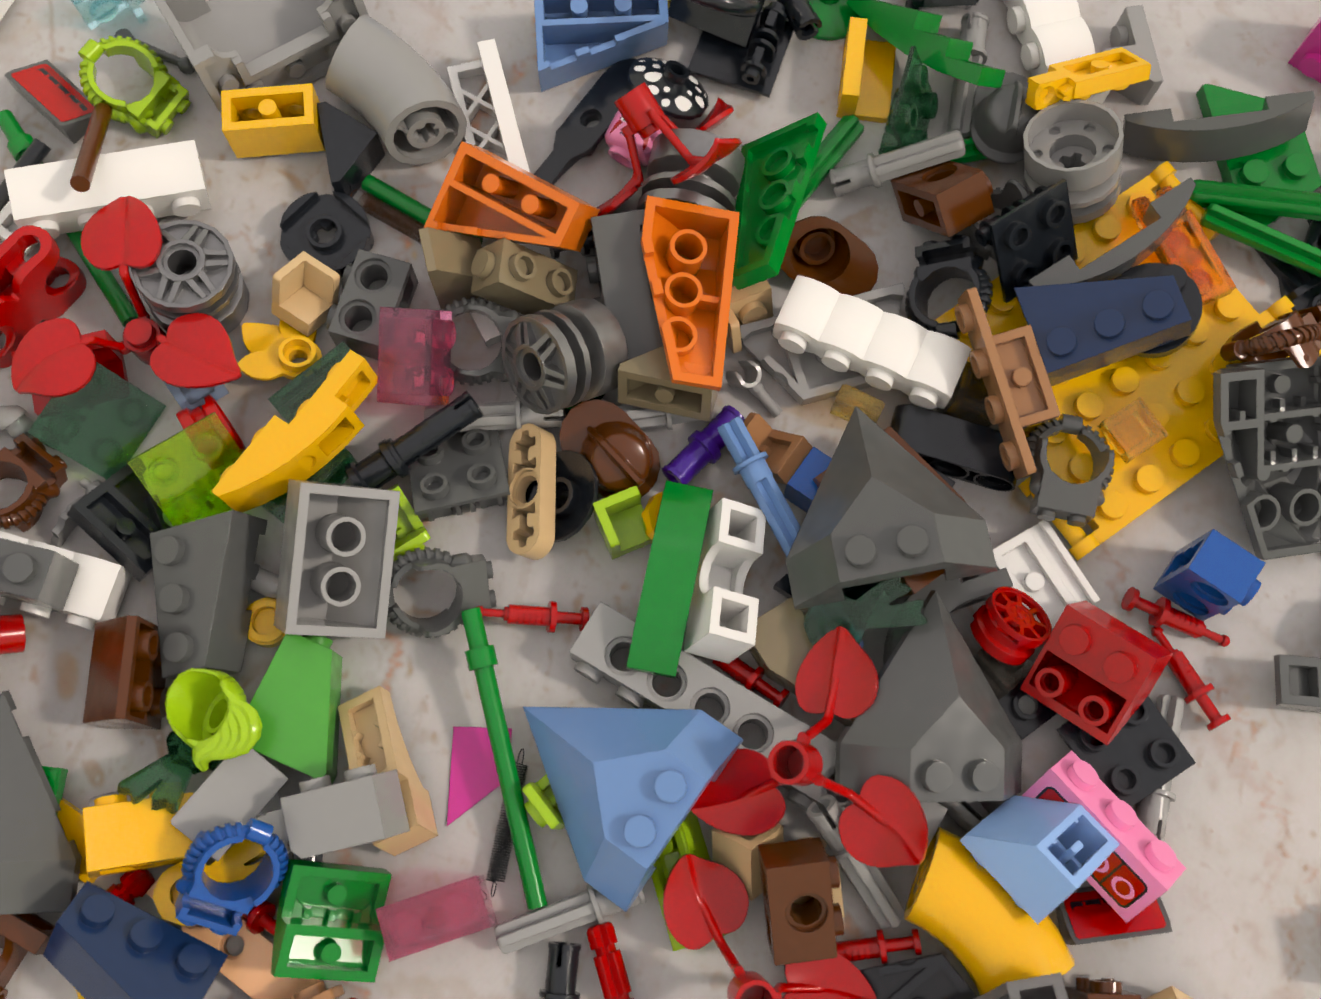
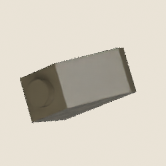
(449, 263)
(648, 385)

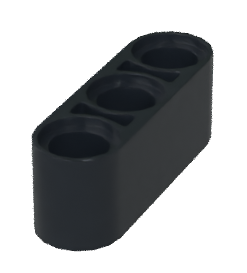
(954, 446)

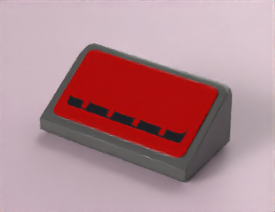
(53, 97)
(1090, 919)

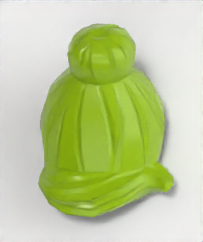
(211, 715)

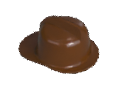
(831, 255)
(613, 445)

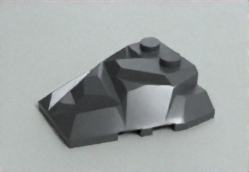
(1272, 447)

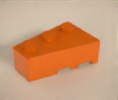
(500, 200)

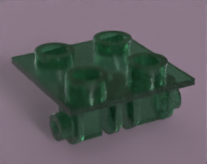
(911, 107)
(98, 423)

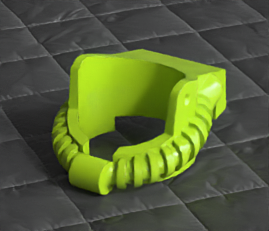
(154, 111)

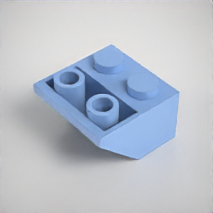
(1039, 850)

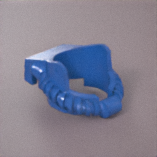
(222, 904)

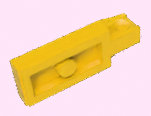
(1086, 76)

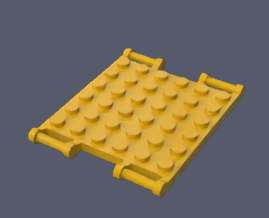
(1172, 386)

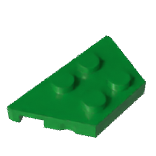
(1281, 167)

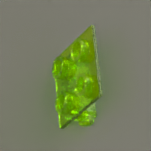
(187, 468)

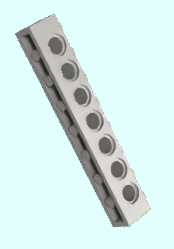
(611, 631)

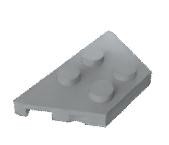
(804, 373)

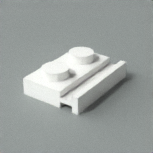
(1044, 570)

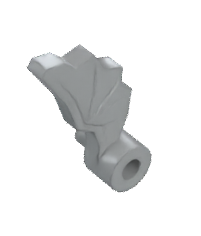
(65, 524)

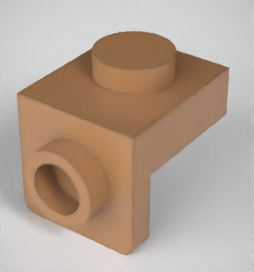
(784, 449)

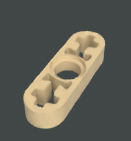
(533, 522)

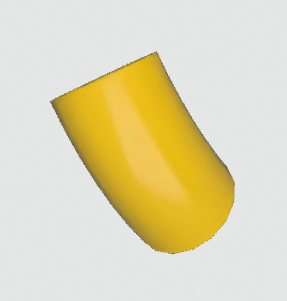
(980, 920)

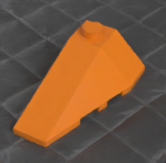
(691, 277)

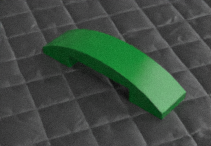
(669, 579)

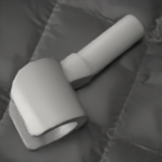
(753, 384)

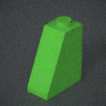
(301, 705)

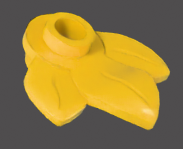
(274, 349)

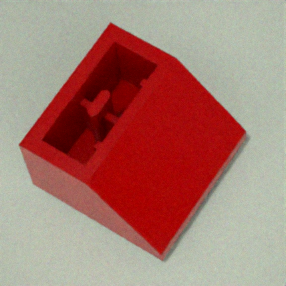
(1095, 670)

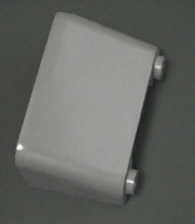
(259, 40)

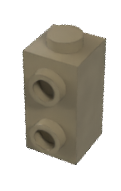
(521, 278)

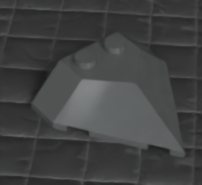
(881, 521)
(933, 722)
(35, 857)

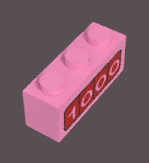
(1141, 865)

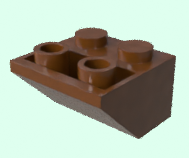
(125, 676)

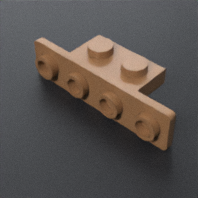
(1013, 379)

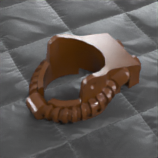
(1293, 335)
(42, 473)

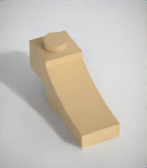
(375, 738)

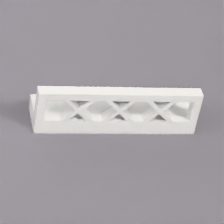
(501, 104)

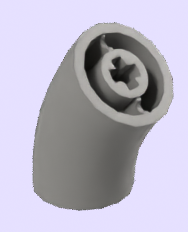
(396, 93)

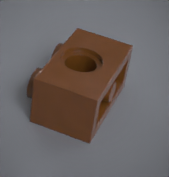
(944, 197)
(807, 929)

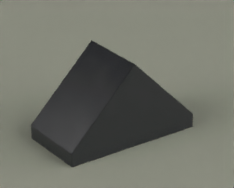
(349, 147)

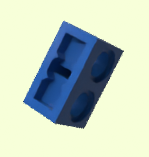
(1210, 576)

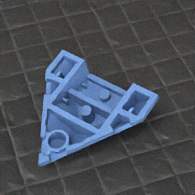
(627, 783)

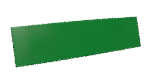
(913, 27)

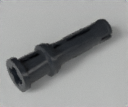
(396, 456)

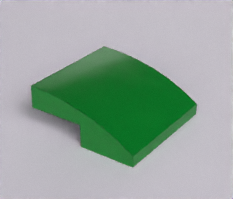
(329, 922)

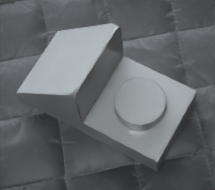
(1134, 35)

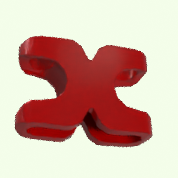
(26, 286)

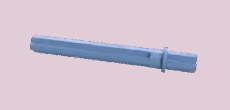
(760, 481)

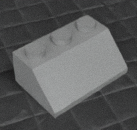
(336, 560)

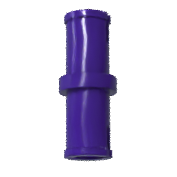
(702, 449)

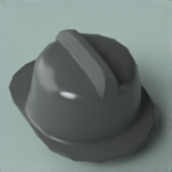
(1001, 119)

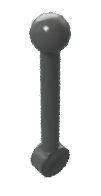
(183, 63)

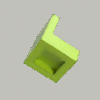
(621, 522)

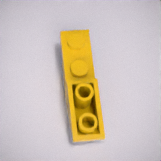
(304, 445)

